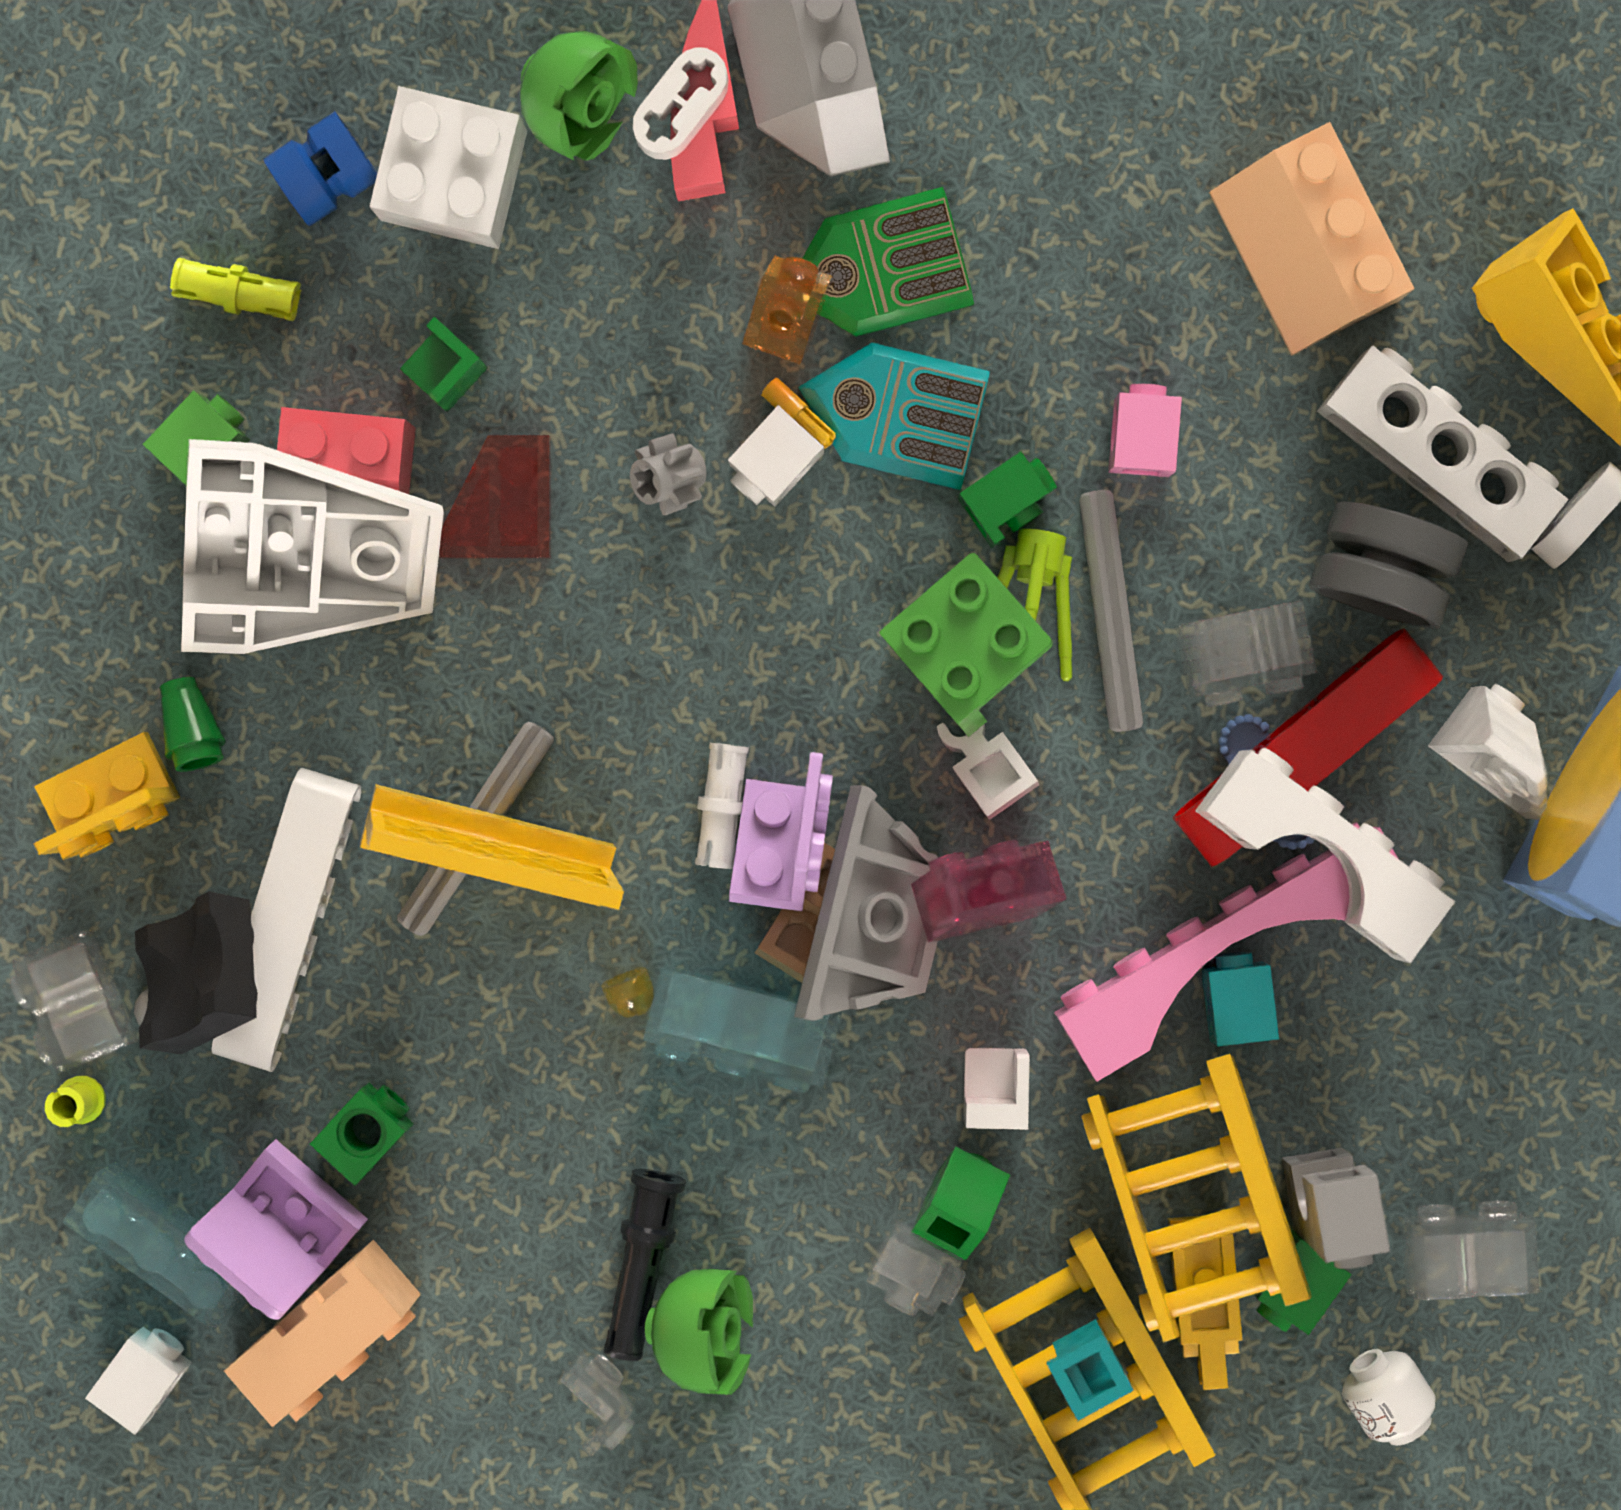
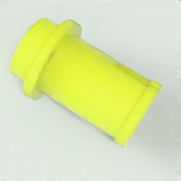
(88, 1097)

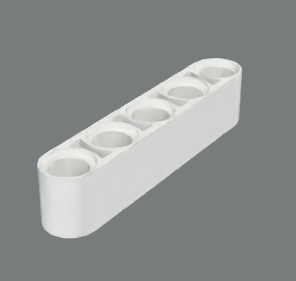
(286, 909)

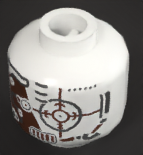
(1389, 1396)

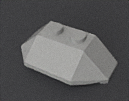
(811, 80)

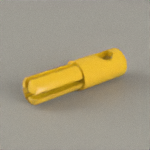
(779, 394)

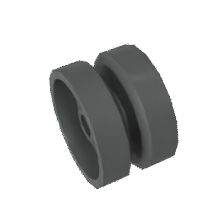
(1388, 564)

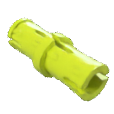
(235, 289)

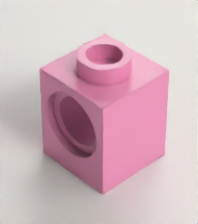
(1145, 432)

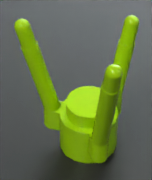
(1038, 560)

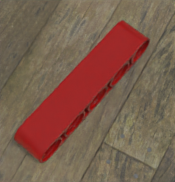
(1331, 727)

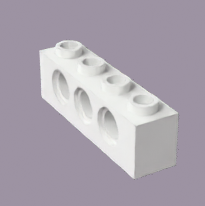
(1529, 490)

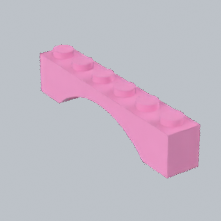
(1122, 1016)

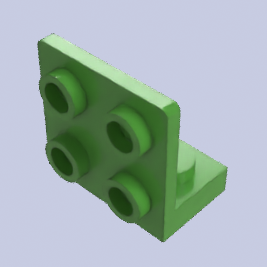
(966, 640)

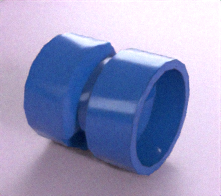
(303, 180)

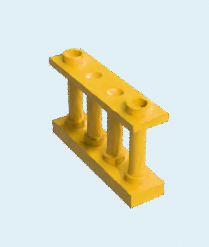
(1257, 1212)
(1148, 1375)

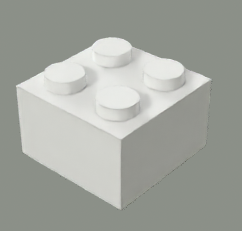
(448, 167)

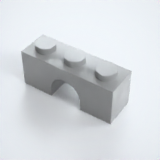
(1336, 1207)

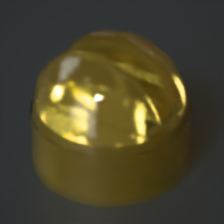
(631, 996)

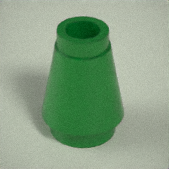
(189, 727)

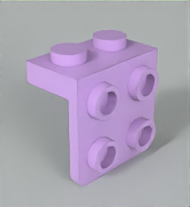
(275, 1231)

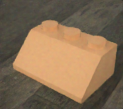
(1311, 239)

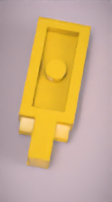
(1216, 1329)

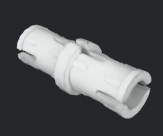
(721, 805)

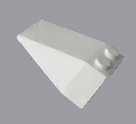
(297, 550)

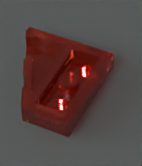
(503, 503)

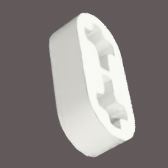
(669, 94)
(1580, 516)

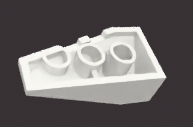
(1496, 748)

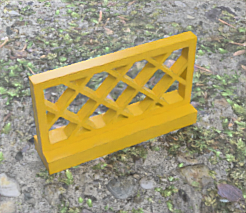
(491, 847)

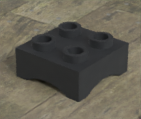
(197, 974)

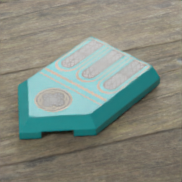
(901, 412)

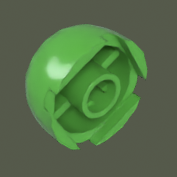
(574, 90)
(699, 1330)

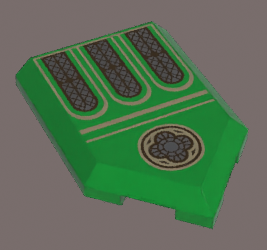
(891, 264)

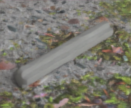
(1111, 610)
(495, 798)

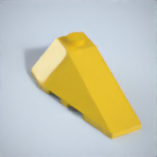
(1554, 316)

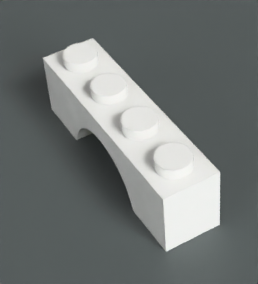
(1387, 899)

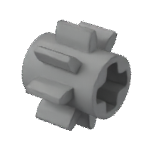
(668, 474)

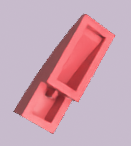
(698, 166)

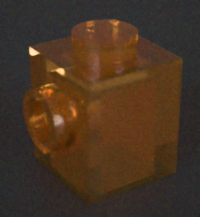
(787, 308)

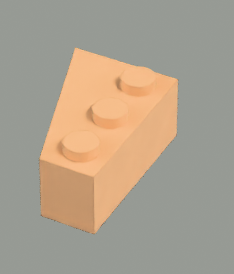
(325, 1336)

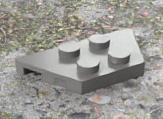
(869, 925)

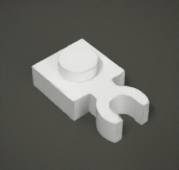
(991, 769)

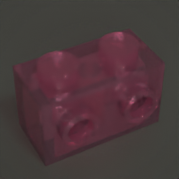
(988, 889)

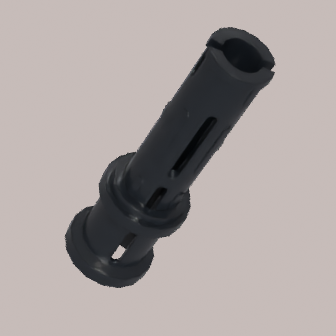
(646, 1237)

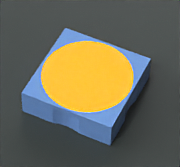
(1576, 847)

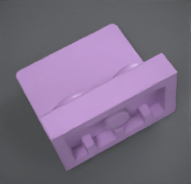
(781, 840)

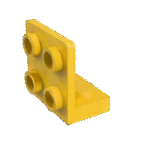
(103, 794)

